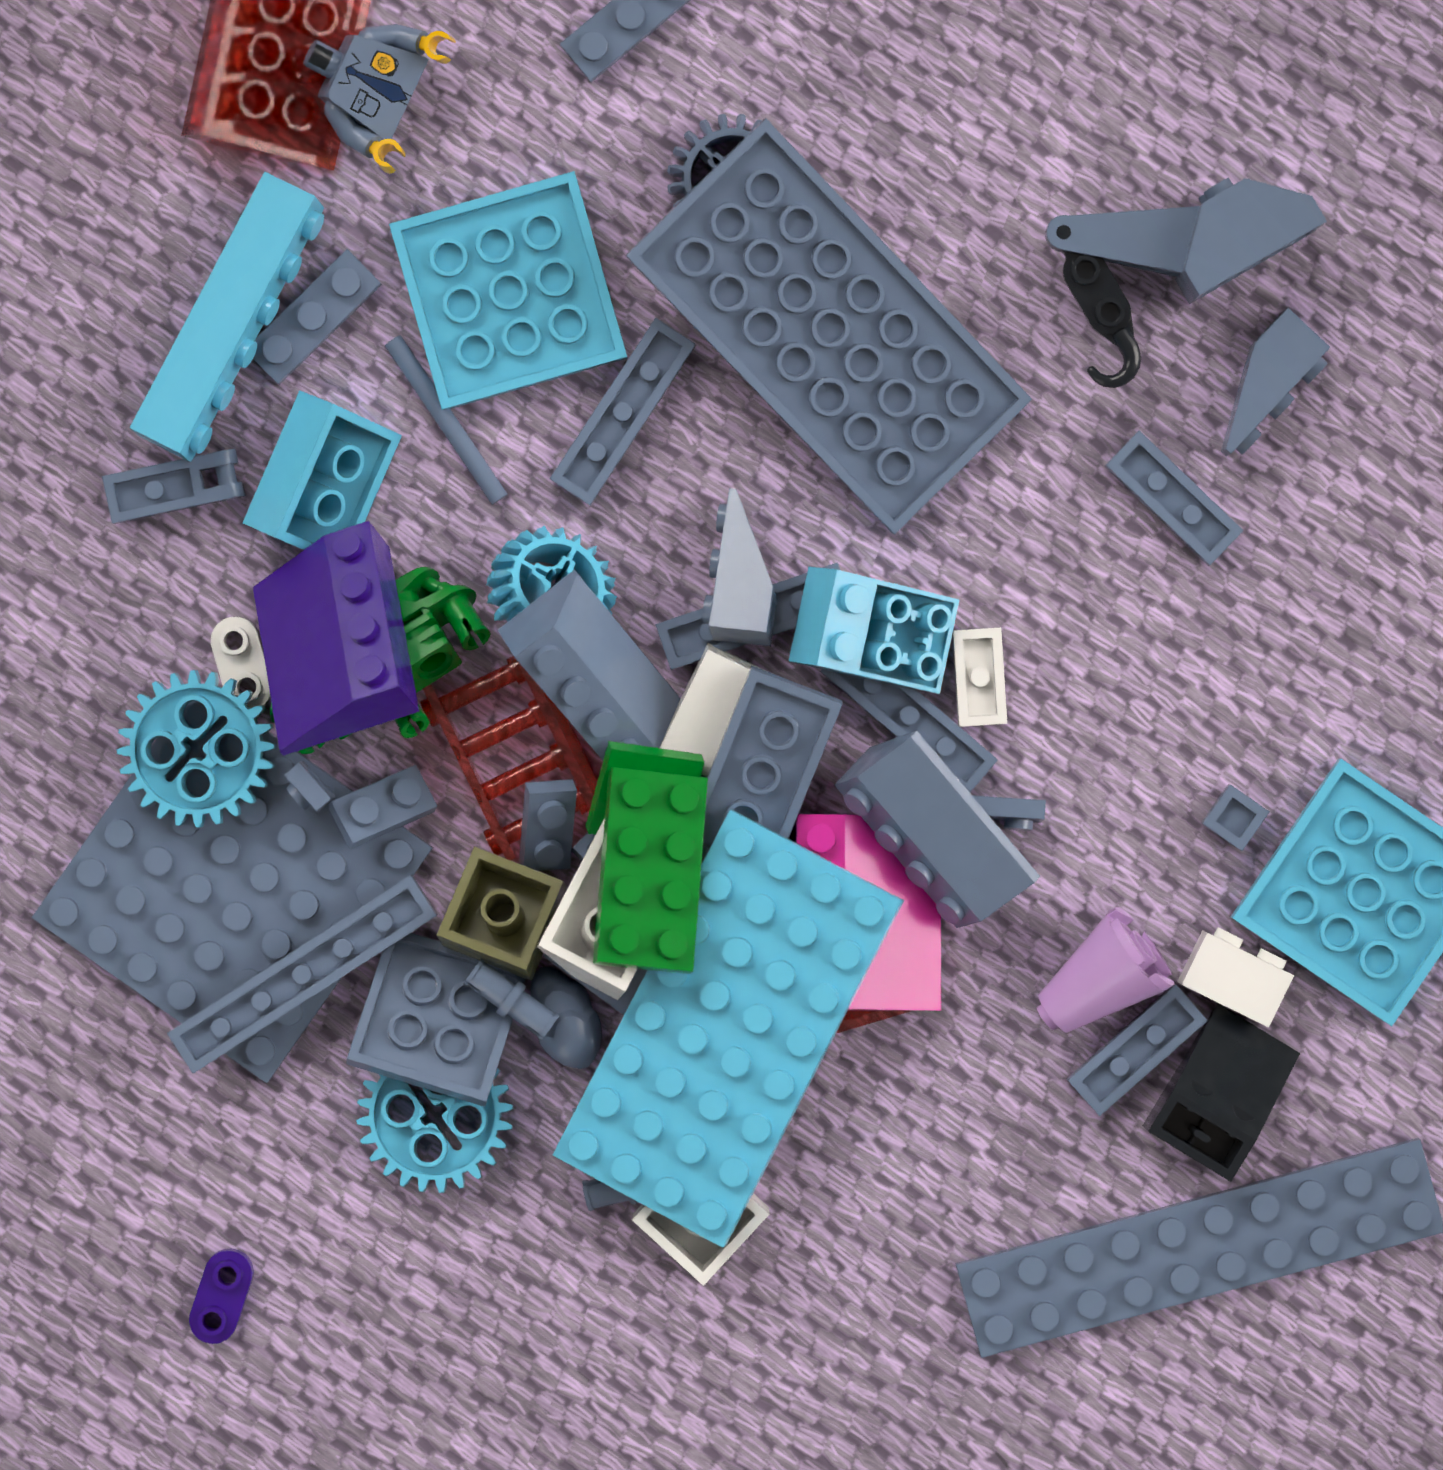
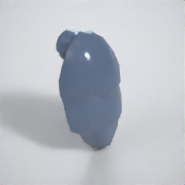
(578, 1030)

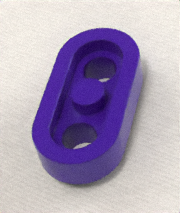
(221, 1297)

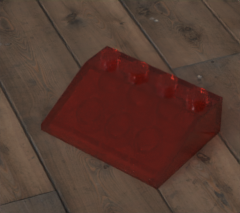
(253, 81)

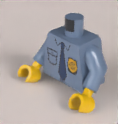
(372, 83)

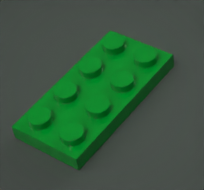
(650, 870)

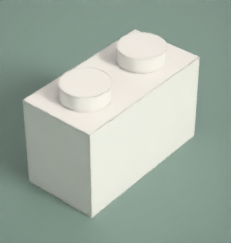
(1236, 977)

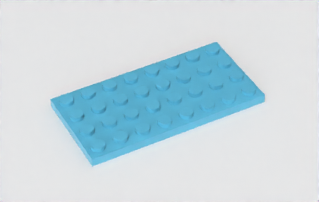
(725, 1053)

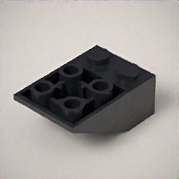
(1222, 1092)

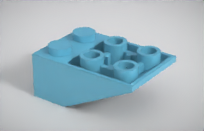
(873, 629)

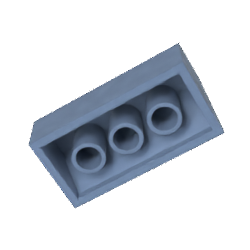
(591, 667)
(935, 829)

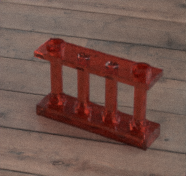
(564, 753)

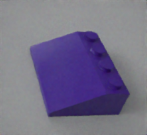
(334, 640)

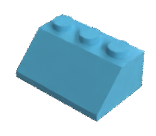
(321, 473)

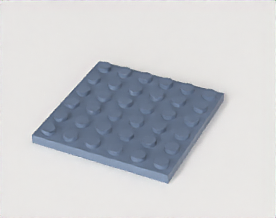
(213, 905)

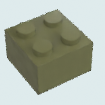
(501, 913)

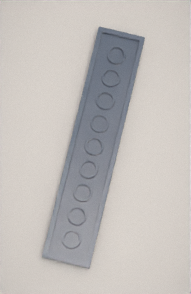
(1200, 1247)

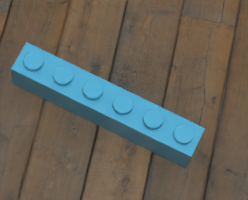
(228, 317)

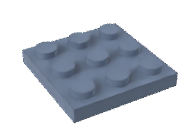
(428, 1024)

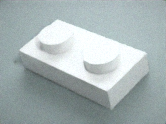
(979, 677)

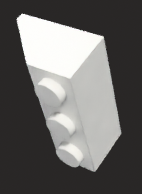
(572, 929)

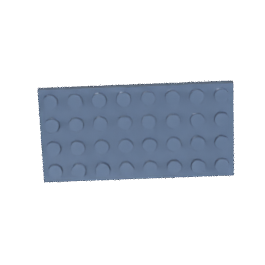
(828, 326)

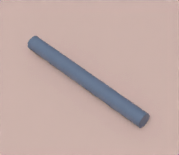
(446, 420)

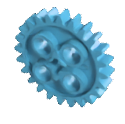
(166, 718)
(399, 1140)

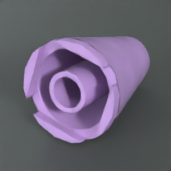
(1104, 975)

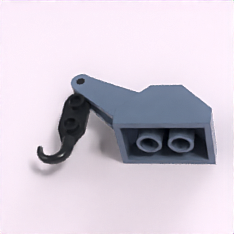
(1196, 244)

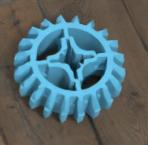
(520, 583)

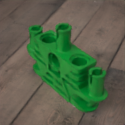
(425, 609)

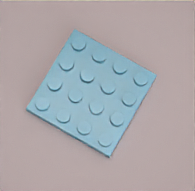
(508, 291)
(1355, 893)

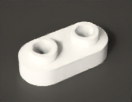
(244, 662)

